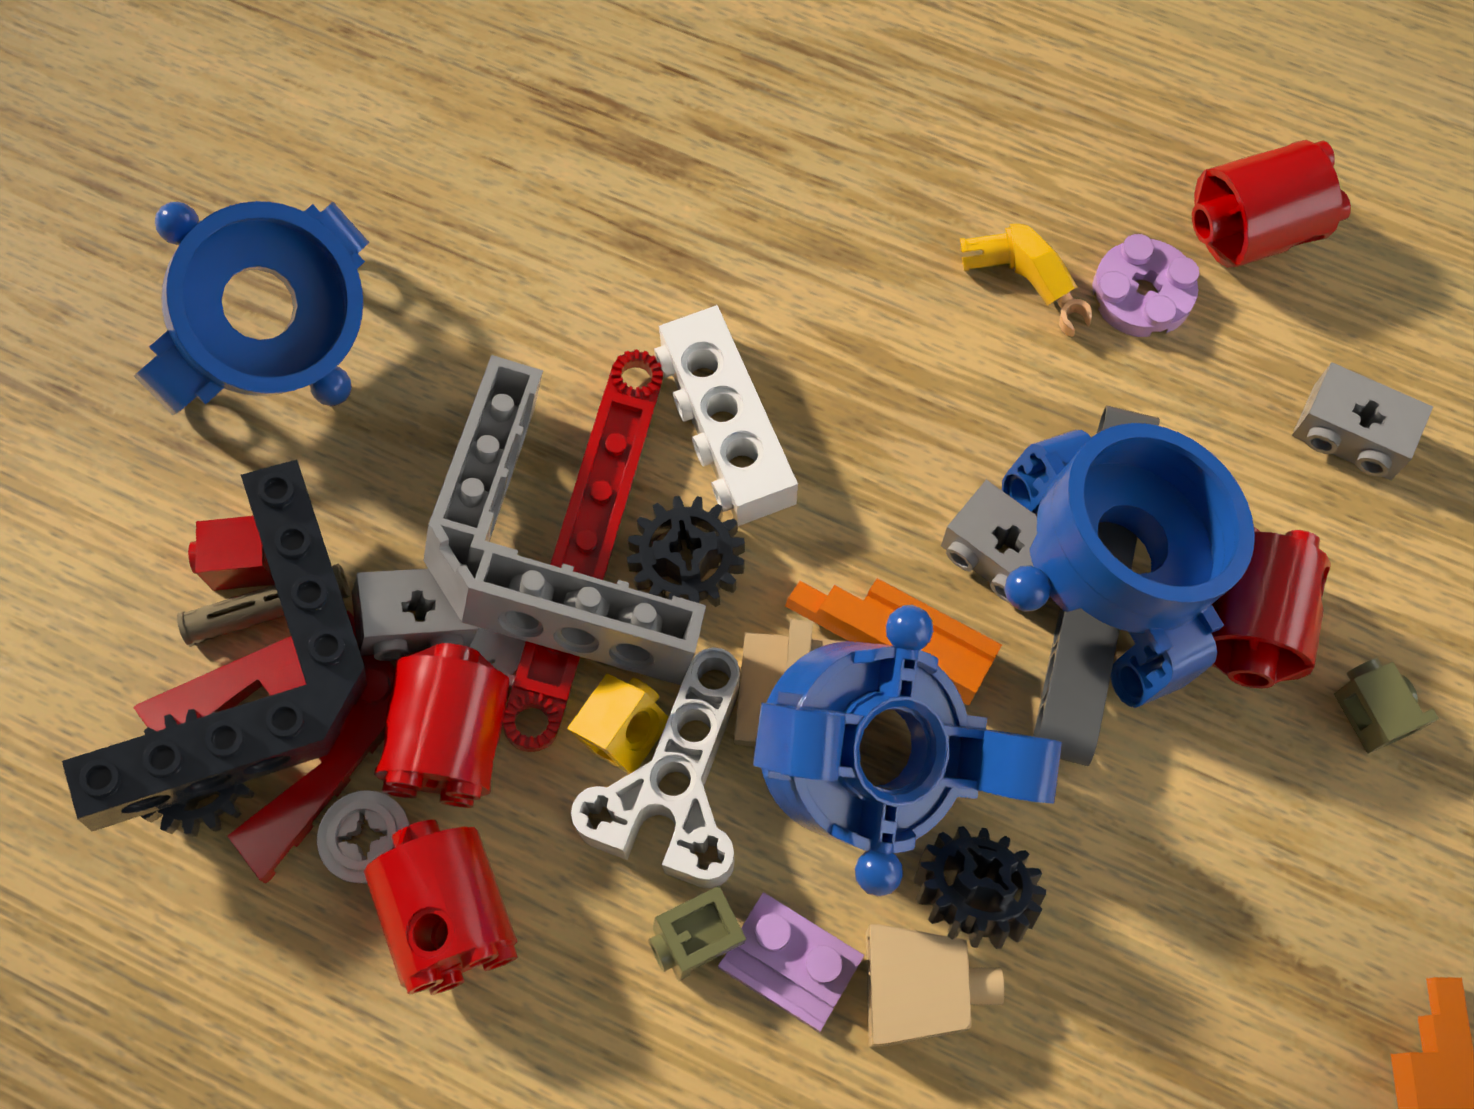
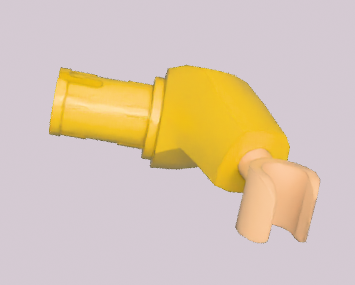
(1033, 259)

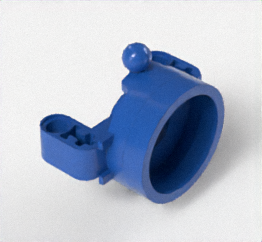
(306, 251)
(1181, 510)
(814, 734)

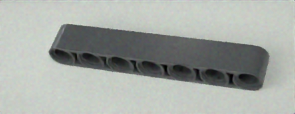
(1085, 648)

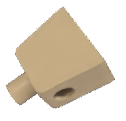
(922, 985)

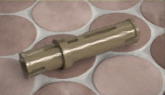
(239, 612)

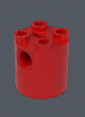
(1269, 203)
(1273, 611)
(443, 725)
(439, 906)

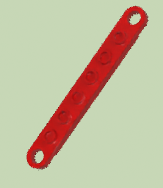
(588, 535)

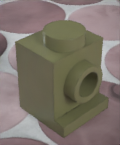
(1381, 705)

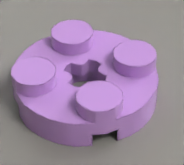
(1152, 261)

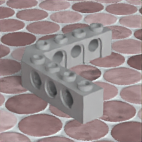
(524, 596)

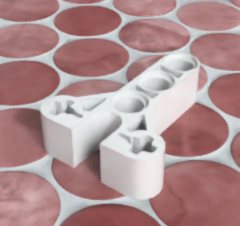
(639, 796)

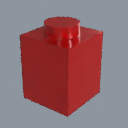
(229, 554)

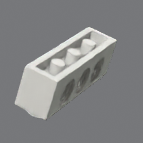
(705, 342)

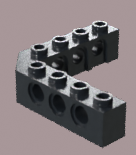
(260, 734)

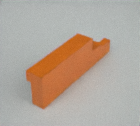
(960, 649)
(1445, 1069)

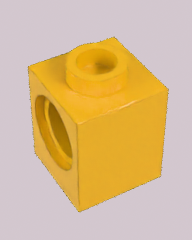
(620, 722)

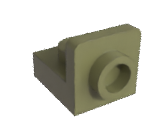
(695, 933)

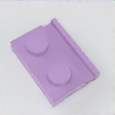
(792, 962)

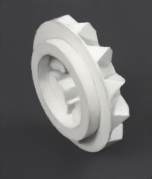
(345, 820)

